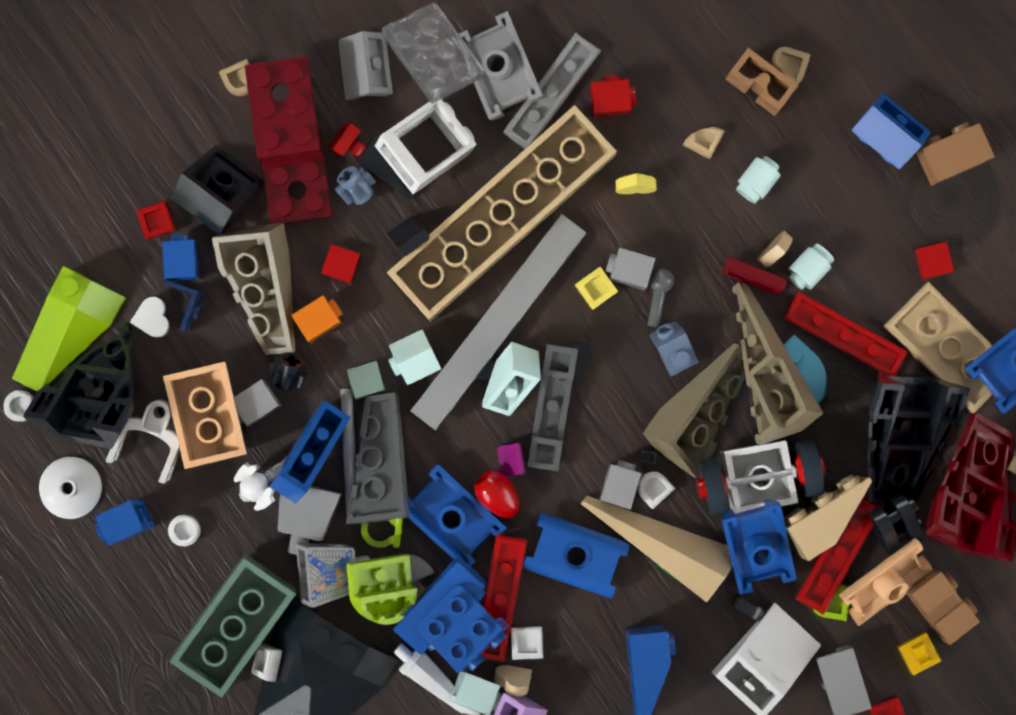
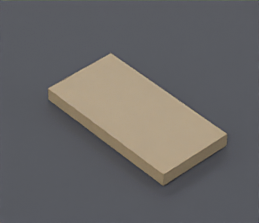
(941, 341)

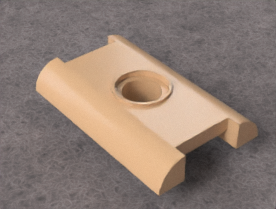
(886, 582)

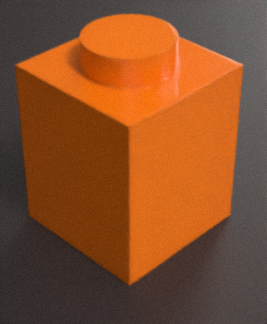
(318, 318)

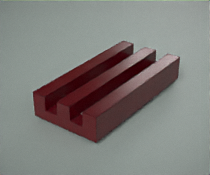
(753, 276)

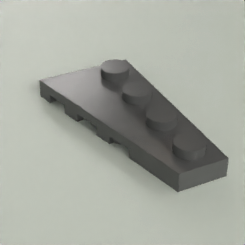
(380, 472)

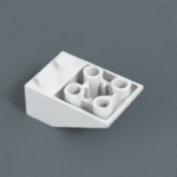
(767, 660)

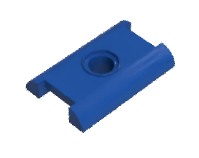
(998, 371)
(446, 494)
(758, 545)
(600, 559)

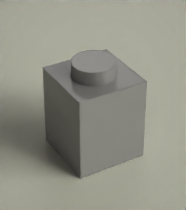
(630, 268)
(256, 403)
(620, 484)

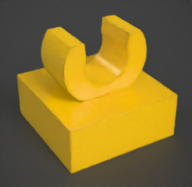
(918, 653)

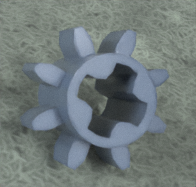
(355, 185)

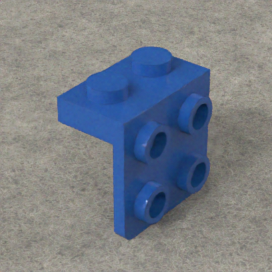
(462, 629)

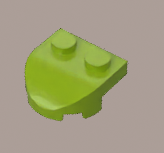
(382, 588)

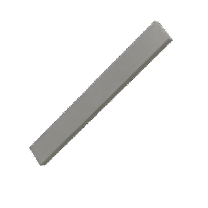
(498, 322)

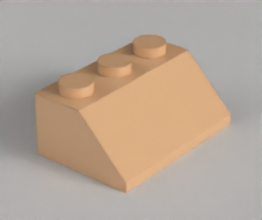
(205, 415)

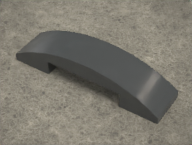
(552, 407)

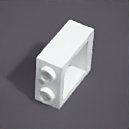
(405, 164)

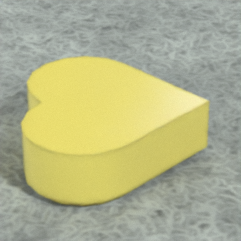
(636, 184)

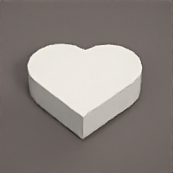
(152, 318)

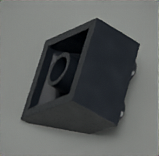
(216, 189)

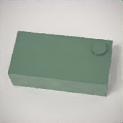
(233, 625)

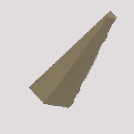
(778, 390)

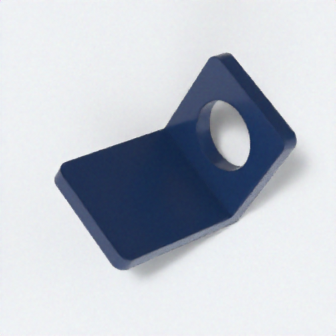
(194, 307)

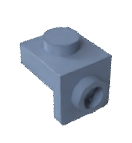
(674, 347)

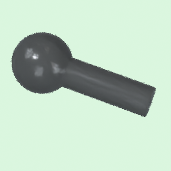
(661, 282)

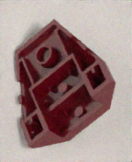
(975, 494)

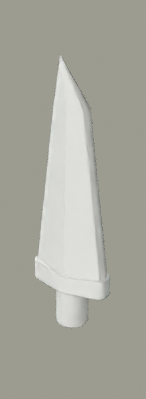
(428, 675)

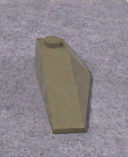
(260, 274)
(689, 421)

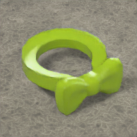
(395, 540)

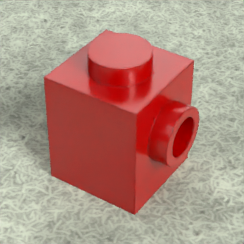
(612, 97)

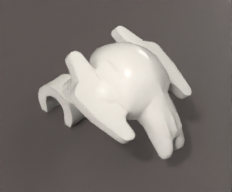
(255, 485)

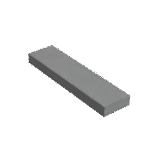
(555, 88)

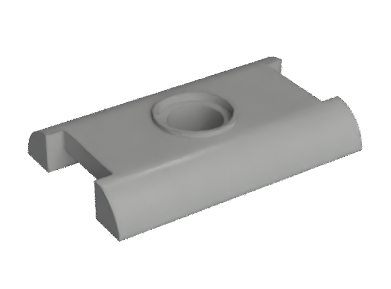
(515, 80)

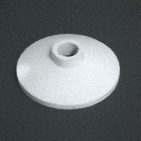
(85, 483)

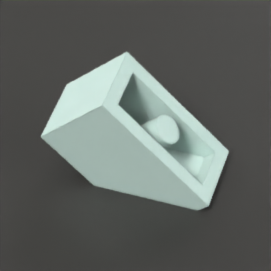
(512, 378)

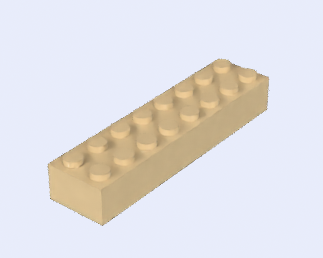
(502, 213)

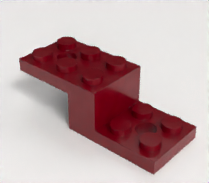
(288, 140)

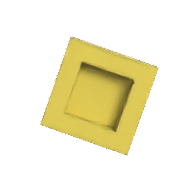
(596, 288)

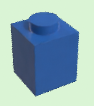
(181, 258)

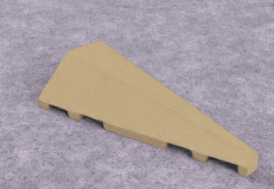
(688, 557)

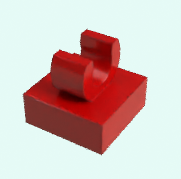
(346, 140)

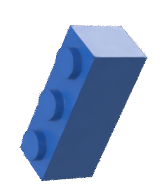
(310, 452)
(455, 574)

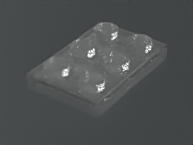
(433, 52)

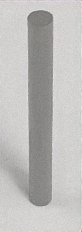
(349, 450)

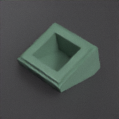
(366, 380)

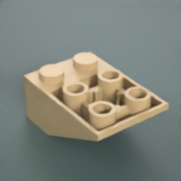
(824, 521)

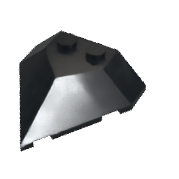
(92, 398)

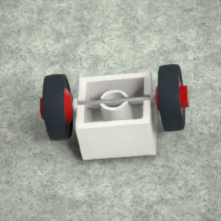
(759, 475)

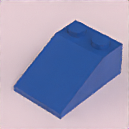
(648, 664)

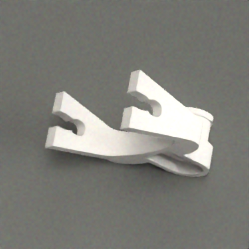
(157, 426)

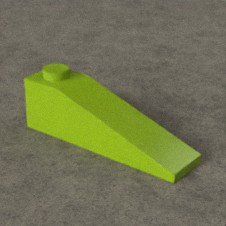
(67, 325)

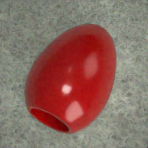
(497, 494)

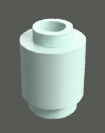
(758, 179)
(810, 267)

